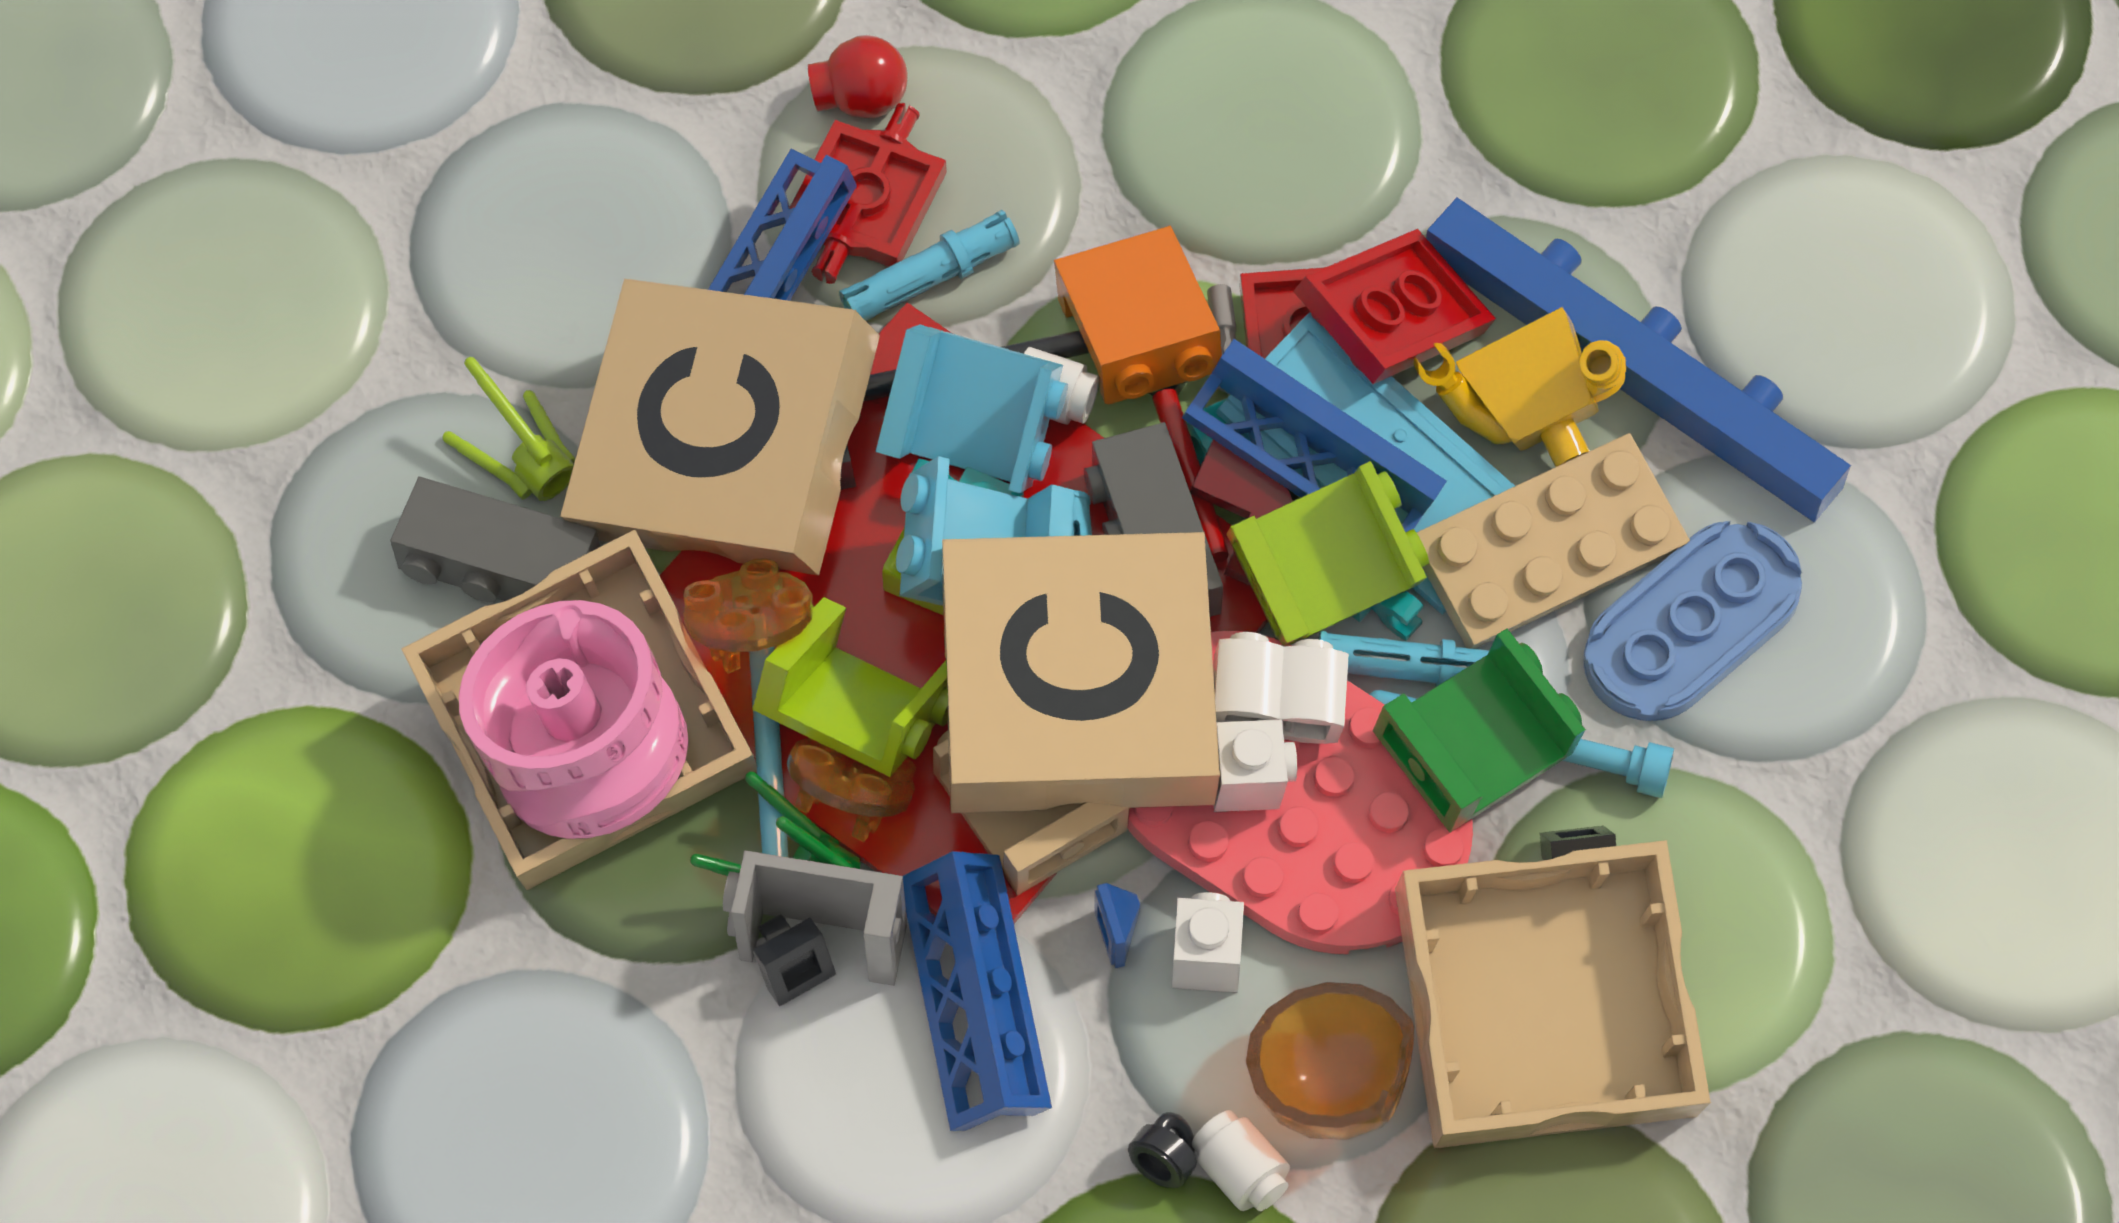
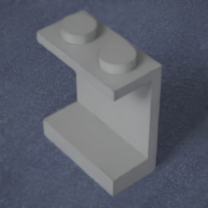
(827, 896)

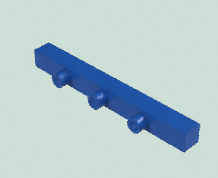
(1658, 374)

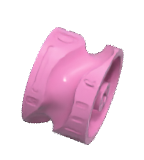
(574, 719)

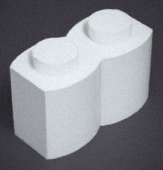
(1285, 683)

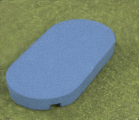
(1692, 620)

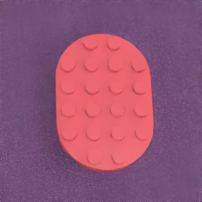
(1331, 853)

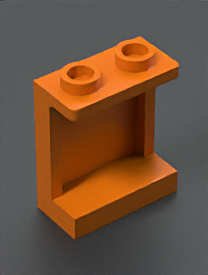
(1139, 314)

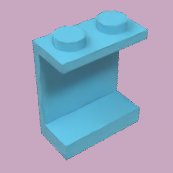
(972, 406)
(956, 510)

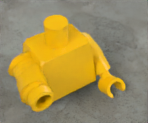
(1531, 386)

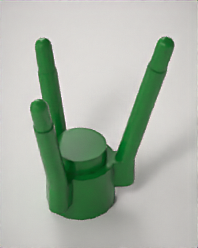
(813, 842)

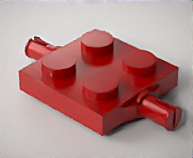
(890, 195)

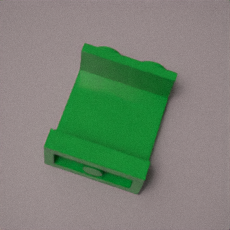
(1481, 732)

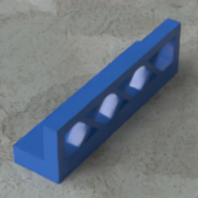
(803, 231)
(1312, 423)
(984, 982)

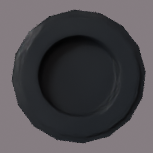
(1164, 1155)

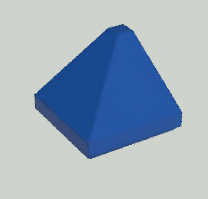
(1116, 917)

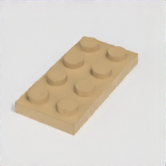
(1550, 541)

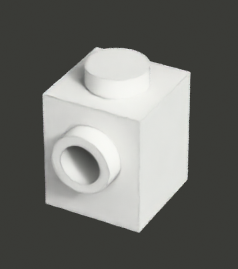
(1253, 765)
(1207, 943)

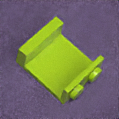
(1329, 554)
(847, 700)

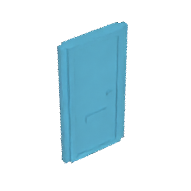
(1388, 410)

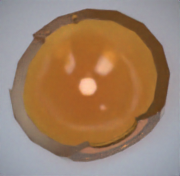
(1331, 1060)

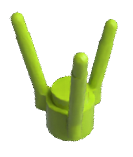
(541, 464)

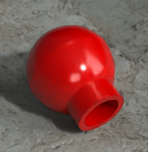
(860, 78)

